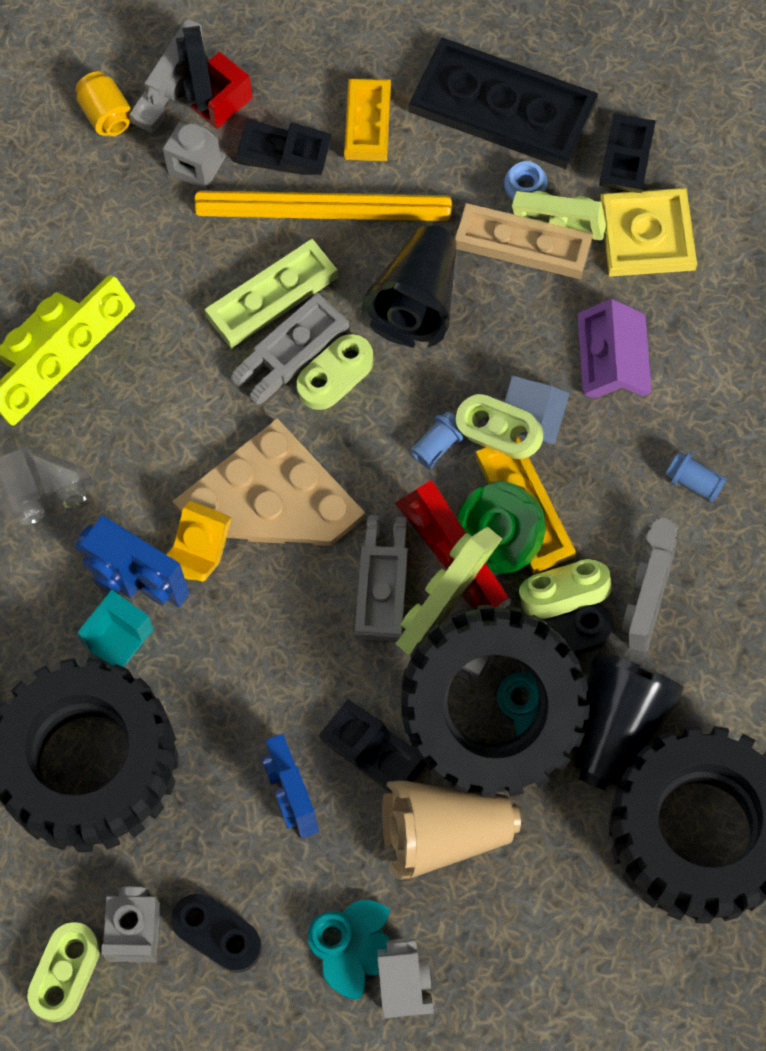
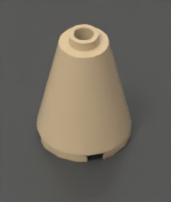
(442, 825)

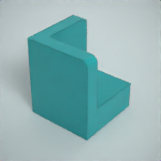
(115, 630)

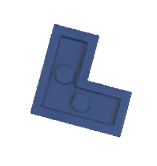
(293, 796)

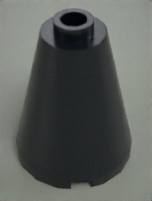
(415, 290)
(623, 716)

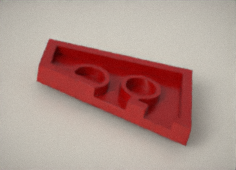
(441, 531)

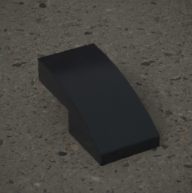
(291, 150)
(627, 153)
(370, 746)

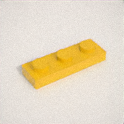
(556, 543)

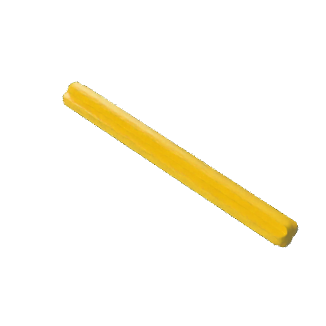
(323, 205)

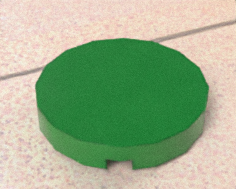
(513, 516)

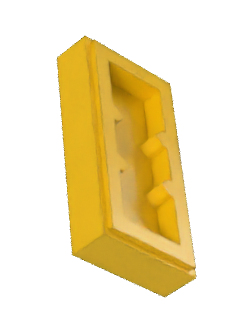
(367, 119)

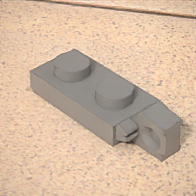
(162, 84)

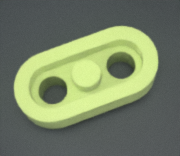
(336, 370)
(502, 427)
(565, 589)
(62, 972)

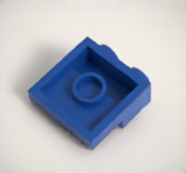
(125, 562)

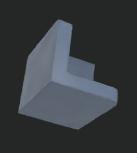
(540, 400)

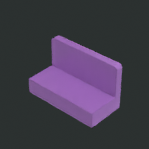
(613, 349)

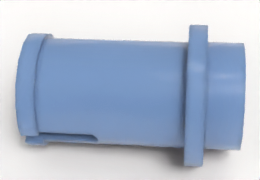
(436, 440)
(695, 476)

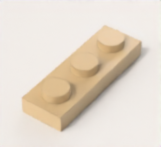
(523, 241)

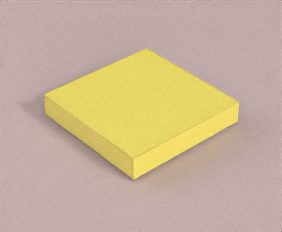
(648, 232)

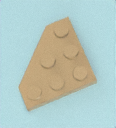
(276, 493)

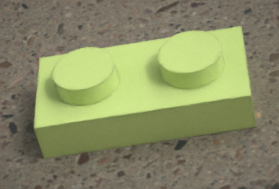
(574, 213)

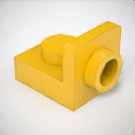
(200, 540)

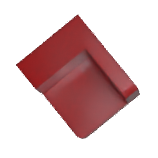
(229, 90)

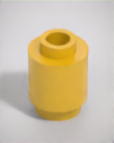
(103, 104)

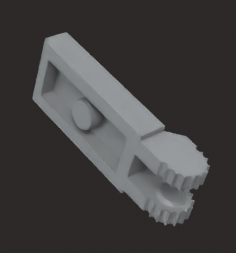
(291, 347)
(651, 580)
(382, 584)

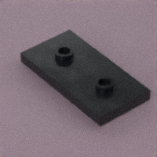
(503, 103)

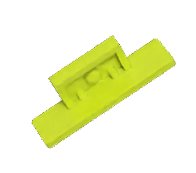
(55, 342)

